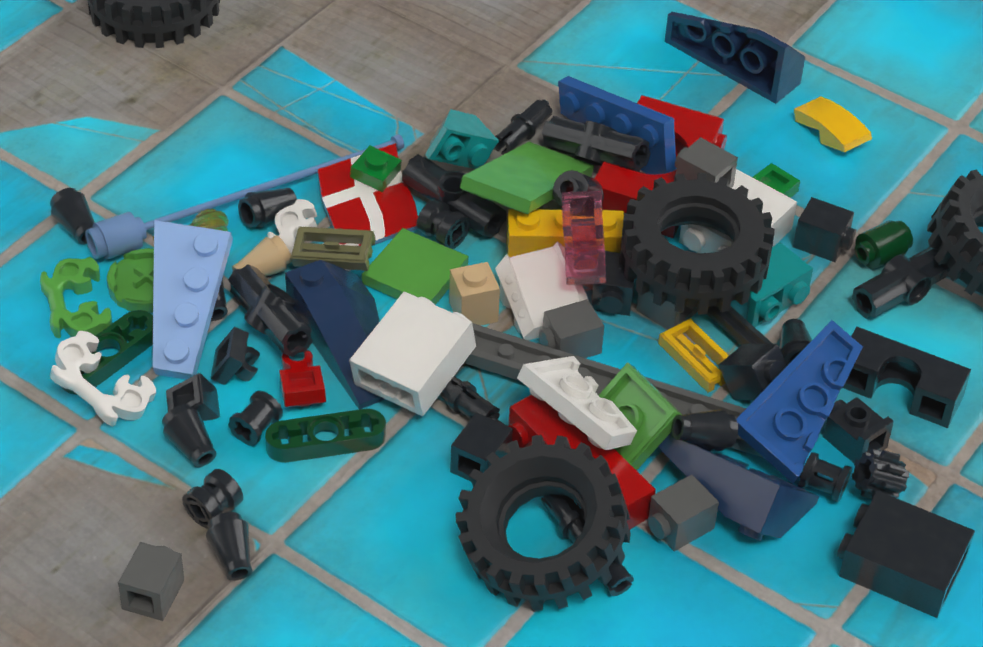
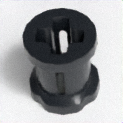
(255, 418)
(810, 478)

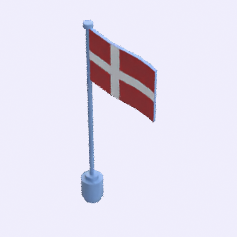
(345, 200)

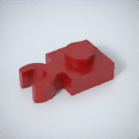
(301, 381)

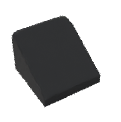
(198, 394)

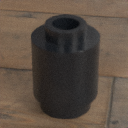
(574, 182)

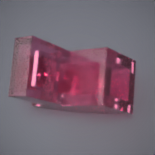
(584, 237)

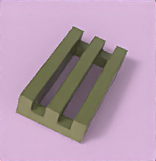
(340, 255)

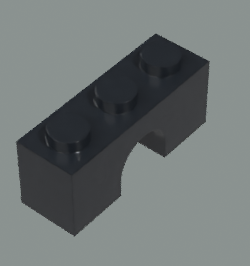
(933, 381)

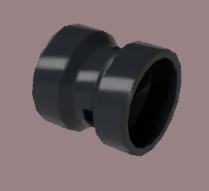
(439, 221)
(215, 496)

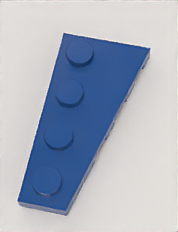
(588, 103)
(794, 406)

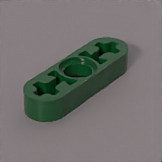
(117, 336)
(314, 448)

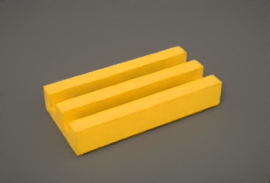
(692, 356)

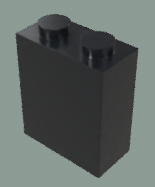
(904, 553)

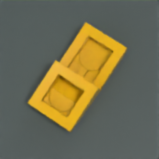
(835, 124)

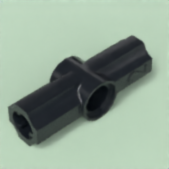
(596, 143)
(445, 185)
(899, 281)
(270, 310)

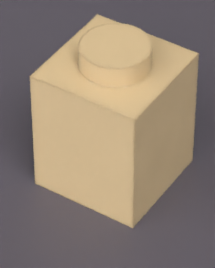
(475, 293)

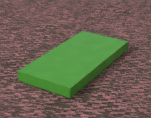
(522, 177)

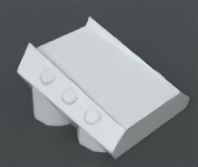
(535, 285)

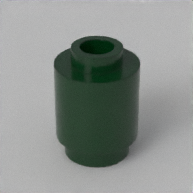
(883, 243)

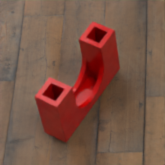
(689, 125)

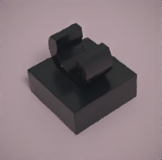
(234, 357)

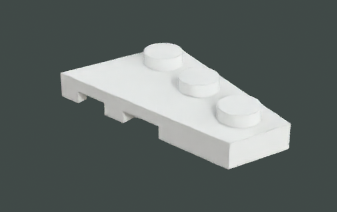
(577, 401)

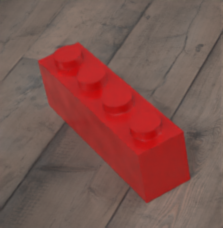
(537, 417)

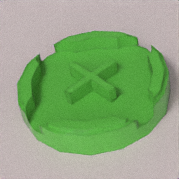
(132, 280)

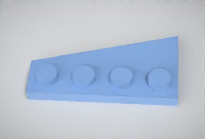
(185, 291)

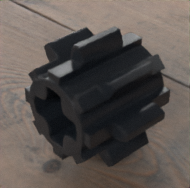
(880, 472)

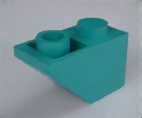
(462, 141)
(785, 285)

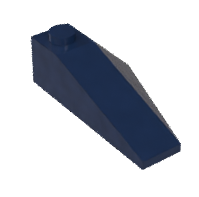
(739, 53)
(340, 318)
(749, 497)

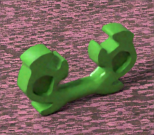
(77, 276)

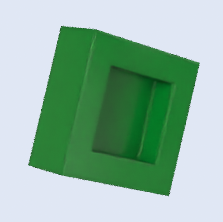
(375, 168)
(778, 180)

